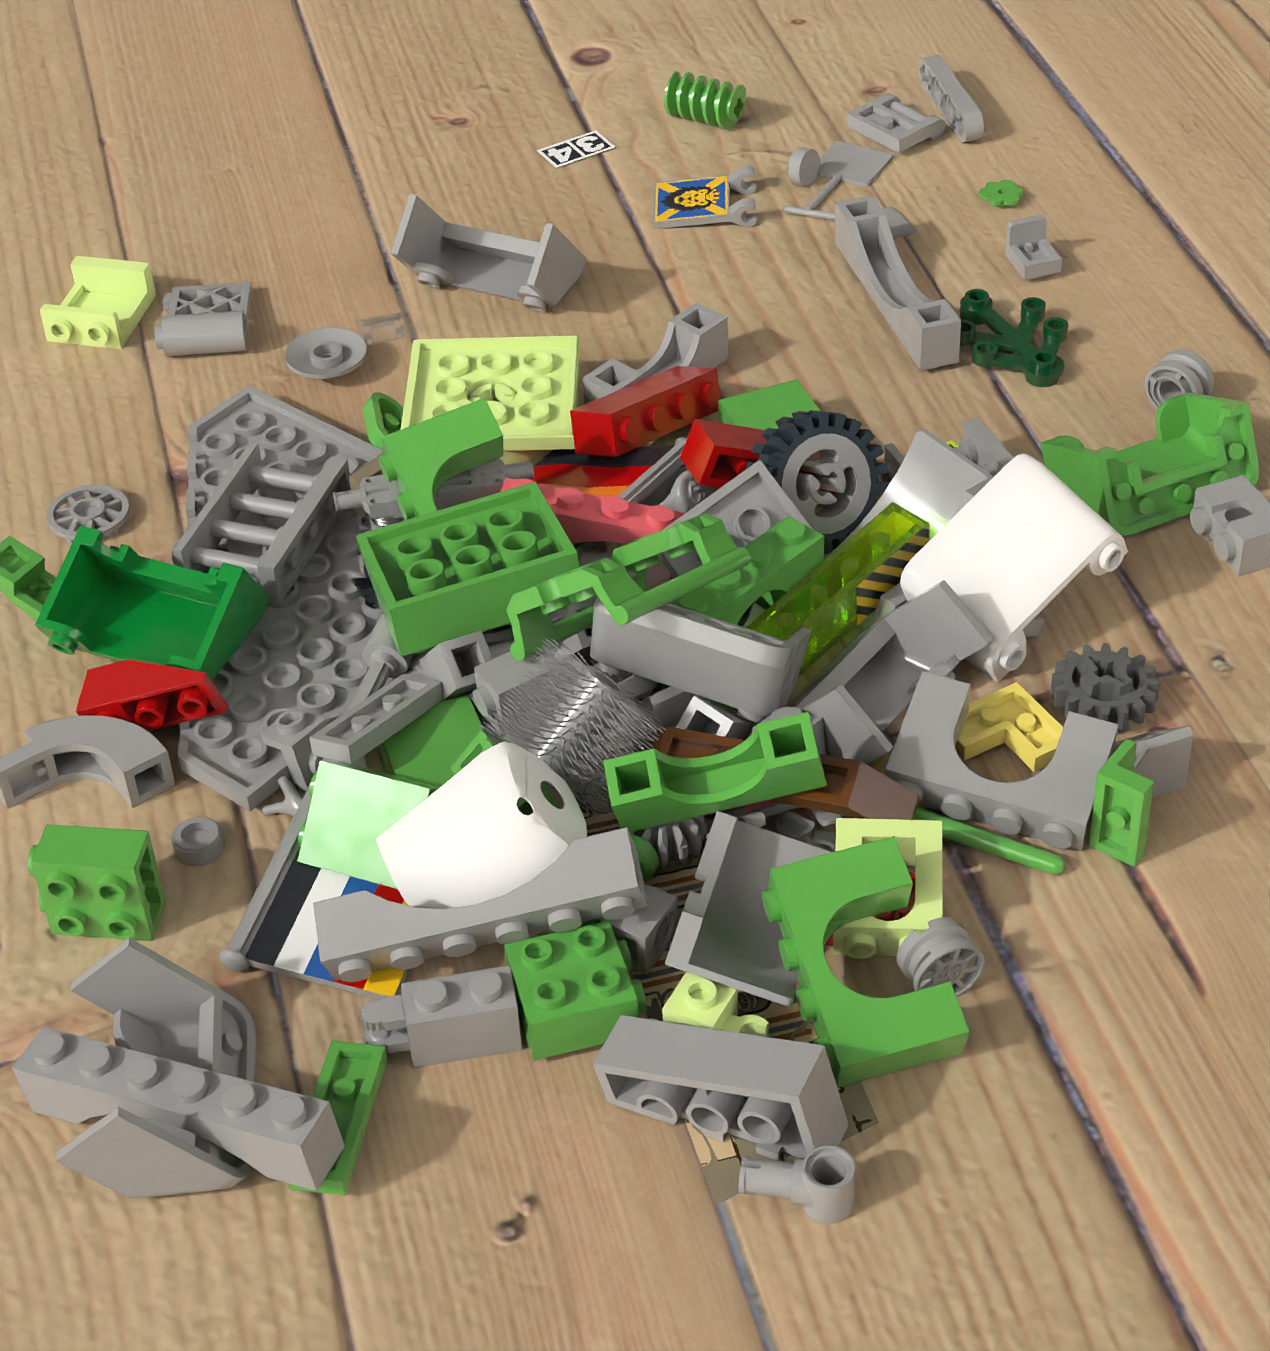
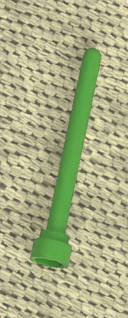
(996, 844)

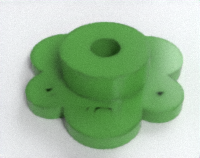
(1001, 193)

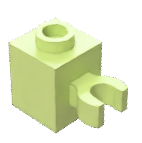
(711, 1005)

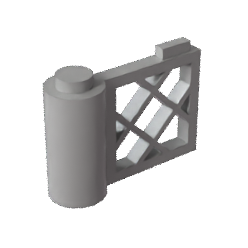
(198, 330)

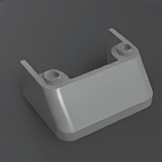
(486, 260)
(702, 656)
(881, 668)
(176, 1018)

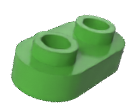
(381, 417)

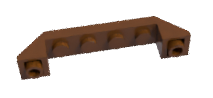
(851, 785)

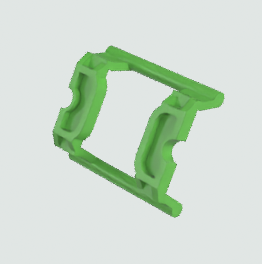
(616, 589)

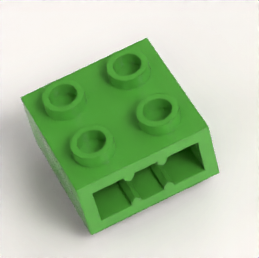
(98, 882)
(572, 988)

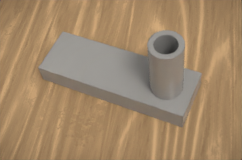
(376, 719)

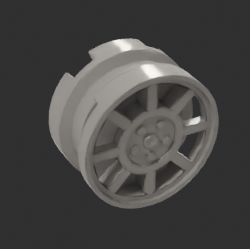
(941, 956)

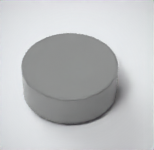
(803, 166)
(197, 841)

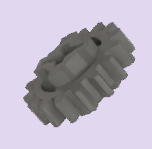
(1105, 685)

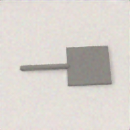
(850, 165)

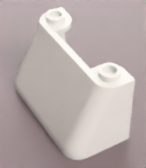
(1014, 555)

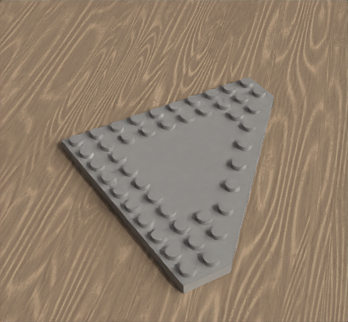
(311, 643)

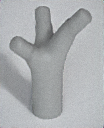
(291, 801)

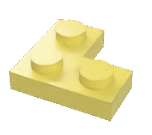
(1012, 719)

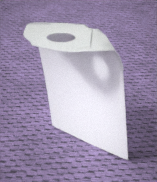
(472, 838)

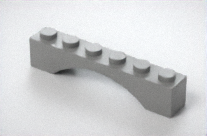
(923, 325)
(587, 882)
(265, 1126)

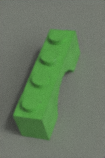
(663, 789)

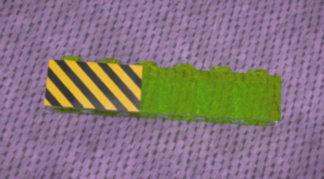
(847, 583)

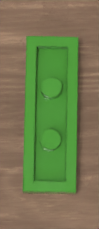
(350, 1085)

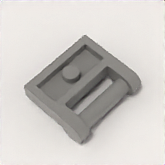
(894, 123)

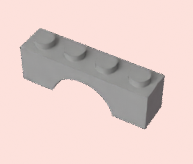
(692, 339)
(455, 659)

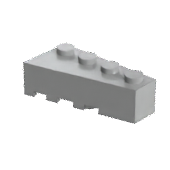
(724, 1084)

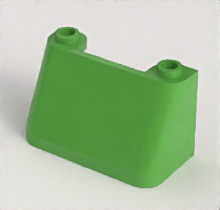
(1156, 481)

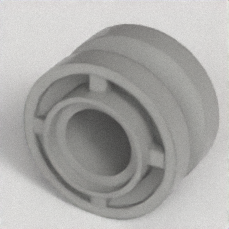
(1176, 374)

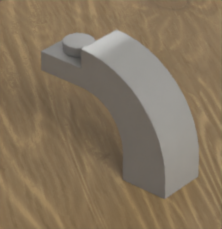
(86, 749)

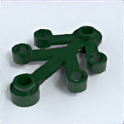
(1040, 366)

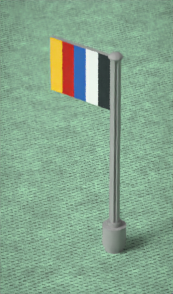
(280, 919)

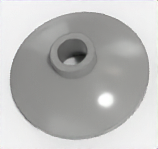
(326, 353)

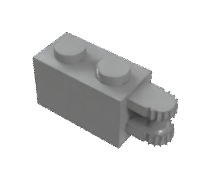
(447, 1018)

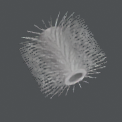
(575, 722)

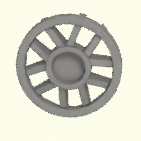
(92, 512)

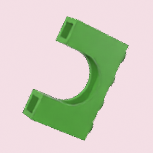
(436, 450)
(777, 564)
(859, 1032)

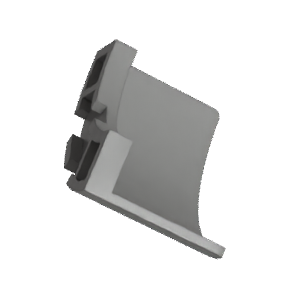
(931, 484)
(726, 926)

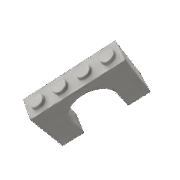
(1048, 806)

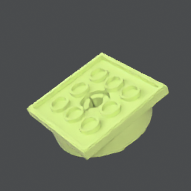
(523, 379)

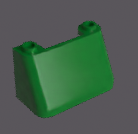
(148, 609)

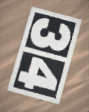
(576, 149)

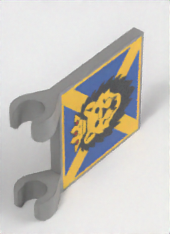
(704, 200)

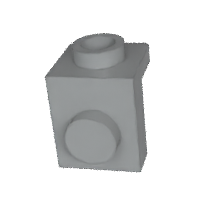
(1029, 248)
(291, 735)

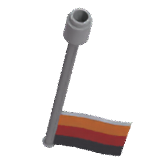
(625, 476)

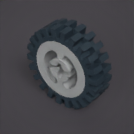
(844, 466)

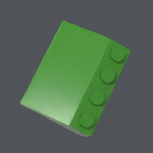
(463, 564)

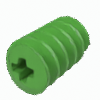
(704, 100)

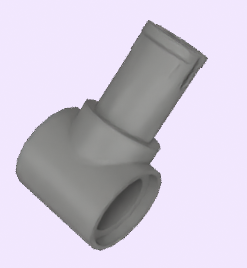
(818, 1182)

